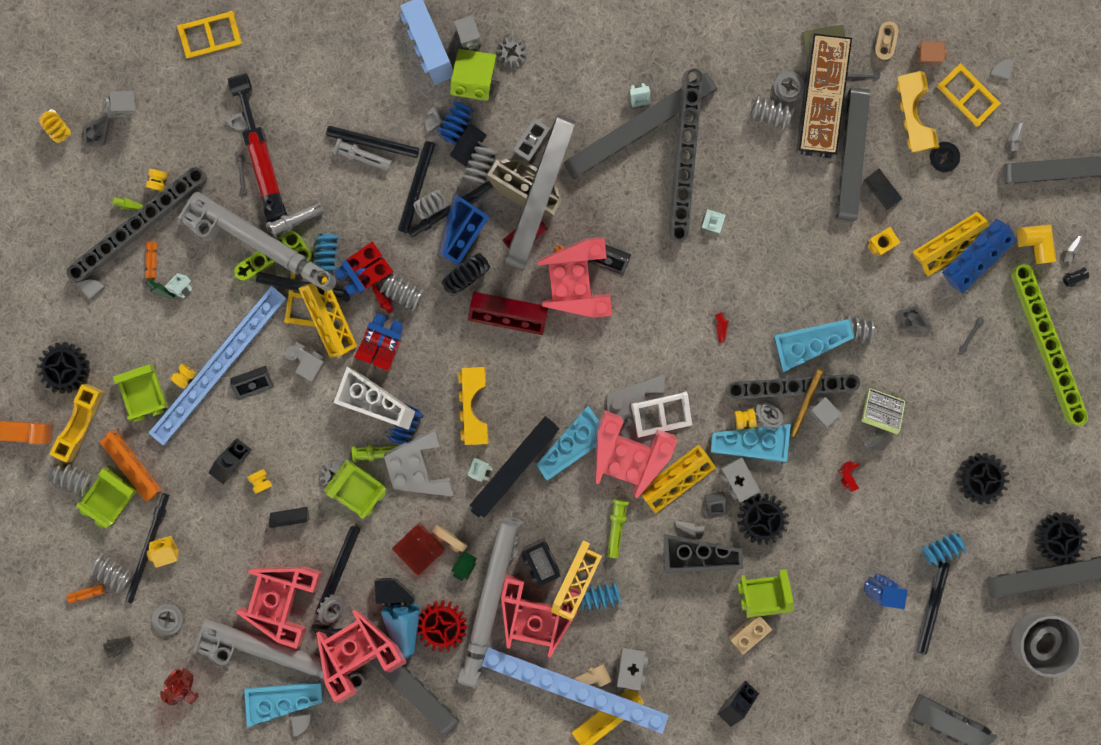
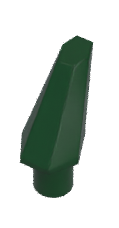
(159, 289)

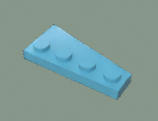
(806, 343)
(753, 443)
(571, 446)
(275, 701)

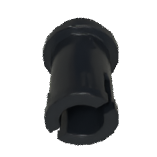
(1071, 279)

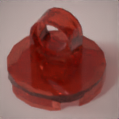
(179, 688)

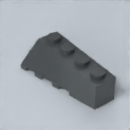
(695, 555)
(950, 722)

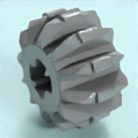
(430, 204)

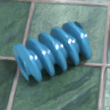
(326, 253)
(943, 549)
(601, 596)

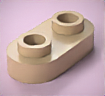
(886, 41)
(443, 535)

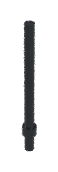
(426, 224)
(159, 513)

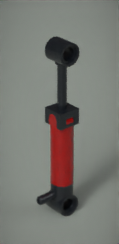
(258, 151)

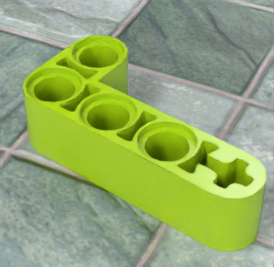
(299, 247)

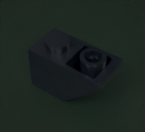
(229, 461)
(392, 591)
(738, 704)

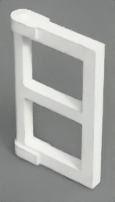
(659, 401)

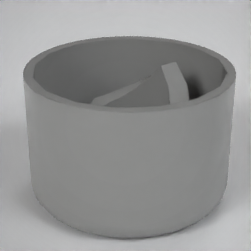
(1064, 652)

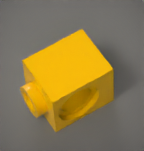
(891, 241)
(162, 551)

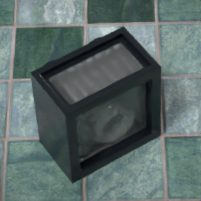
(541, 562)

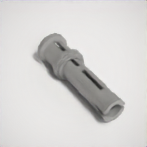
(353, 152)
(287, 223)

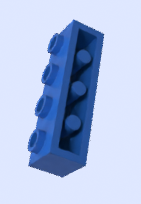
(979, 255)
(885, 592)

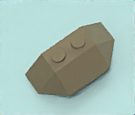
(514, 179)

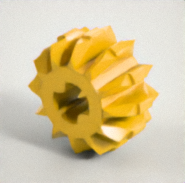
(54, 126)

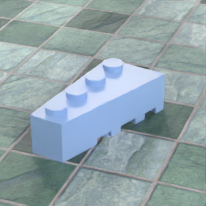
(427, 41)

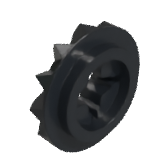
(953, 156)

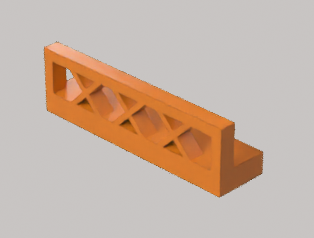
(130, 465)

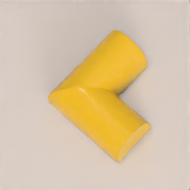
(1041, 238)

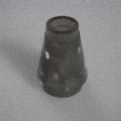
(117, 646)

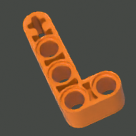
(26, 432)

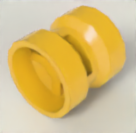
(157, 176)
(183, 376)
(745, 419)
(259, 481)

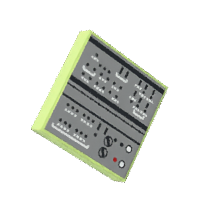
(883, 411)

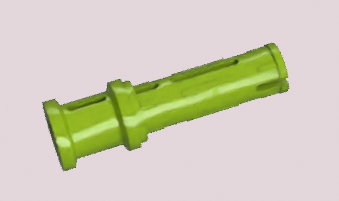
(369, 453)
(617, 518)

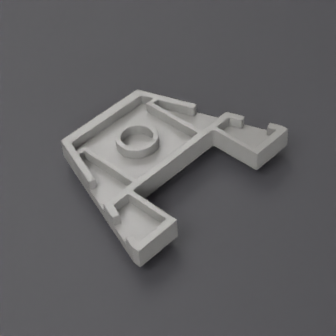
(621, 400)
(409, 469)

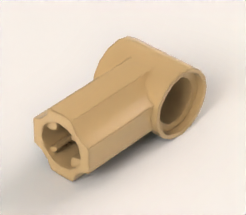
(595, 677)

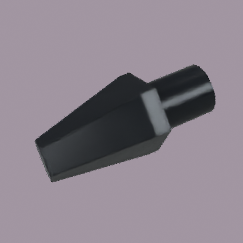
(328, 630)

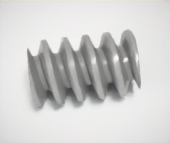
(772, 113)
(480, 164)
(402, 291)
(860, 329)
(70, 478)
(110, 574)

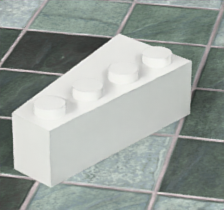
(366, 397)

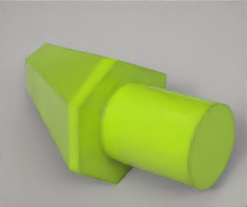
(126, 204)

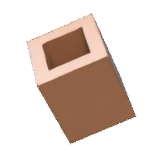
(931, 53)

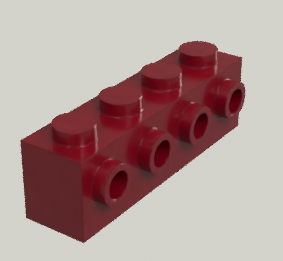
(507, 313)

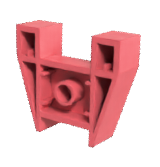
(571, 279)
(628, 458)
(274, 598)
(531, 619)
(352, 649)

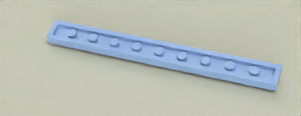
(217, 365)
(575, 690)

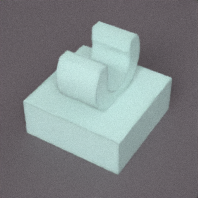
(640, 96)
(713, 221)
(177, 284)
(478, 470)

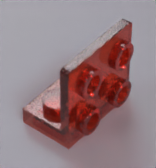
(418, 548)

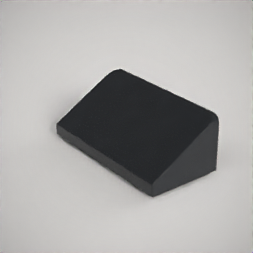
(466, 144)
(883, 189)
(615, 260)
(251, 382)
(289, 517)

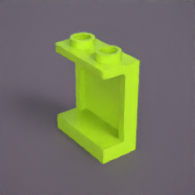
(473, 74)
(141, 392)
(355, 489)
(106, 498)
(766, 595)

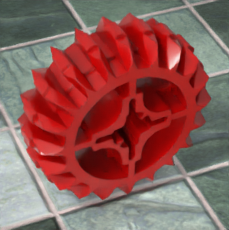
(450, 623)

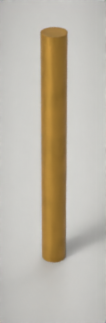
(806, 402)

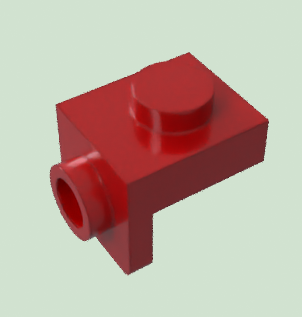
(847, 479)

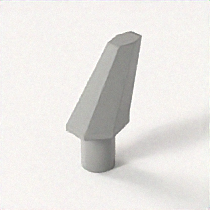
(1016, 136)
(1072, 248)
(689, 528)

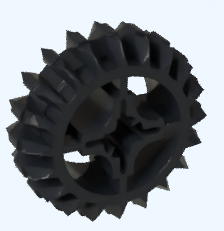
(465, 274)
(63, 360)
(982, 486)
(754, 523)
(1062, 545)

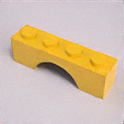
(912, 88)
(474, 430)
(72, 436)

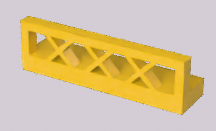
(949, 240)
(324, 320)
(675, 477)
(569, 579)
(602, 722)

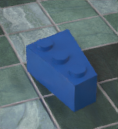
(461, 229)

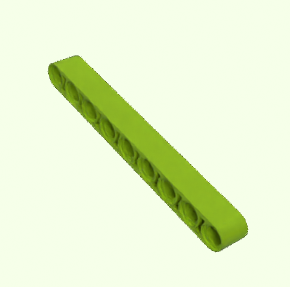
(1056, 351)

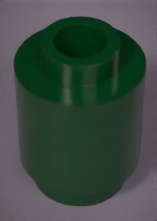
(464, 566)

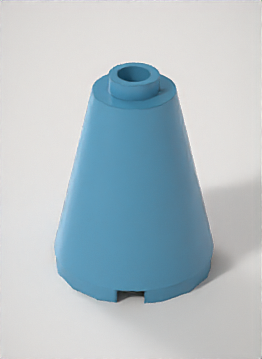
(402, 626)

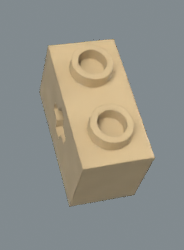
(750, 633)

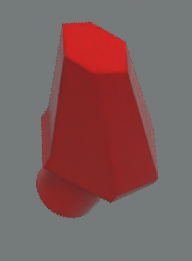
(382, 299)
(721, 327)

